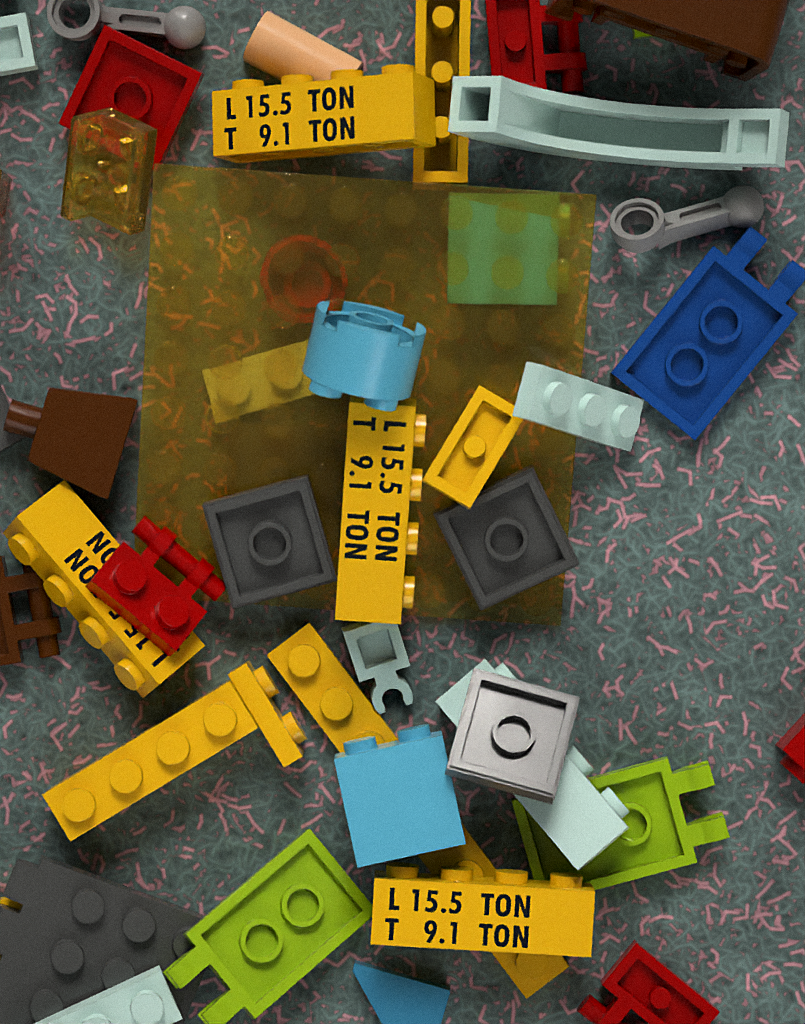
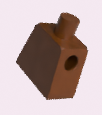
(76, 435)

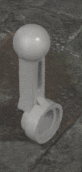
(182, 26)
(739, 208)

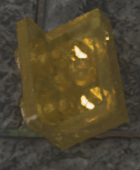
(109, 169)

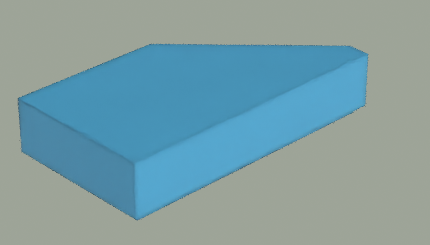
(401, 997)

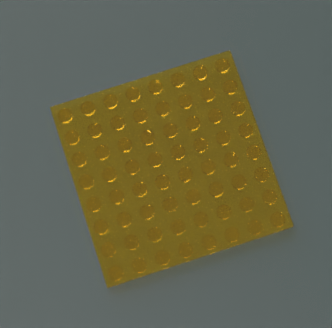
(230, 323)

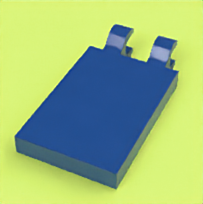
(709, 335)

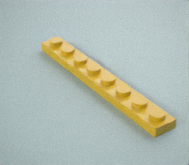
(348, 715)

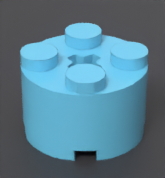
(363, 354)

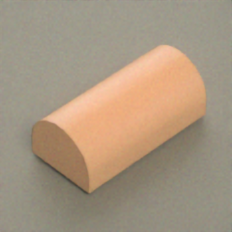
(286, 49)

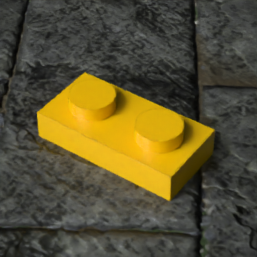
(473, 448)
(281, 731)

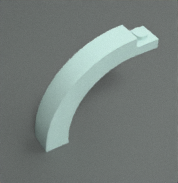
(613, 131)

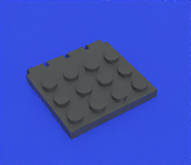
(82, 938)

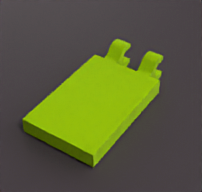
(657, 826)
(272, 929)

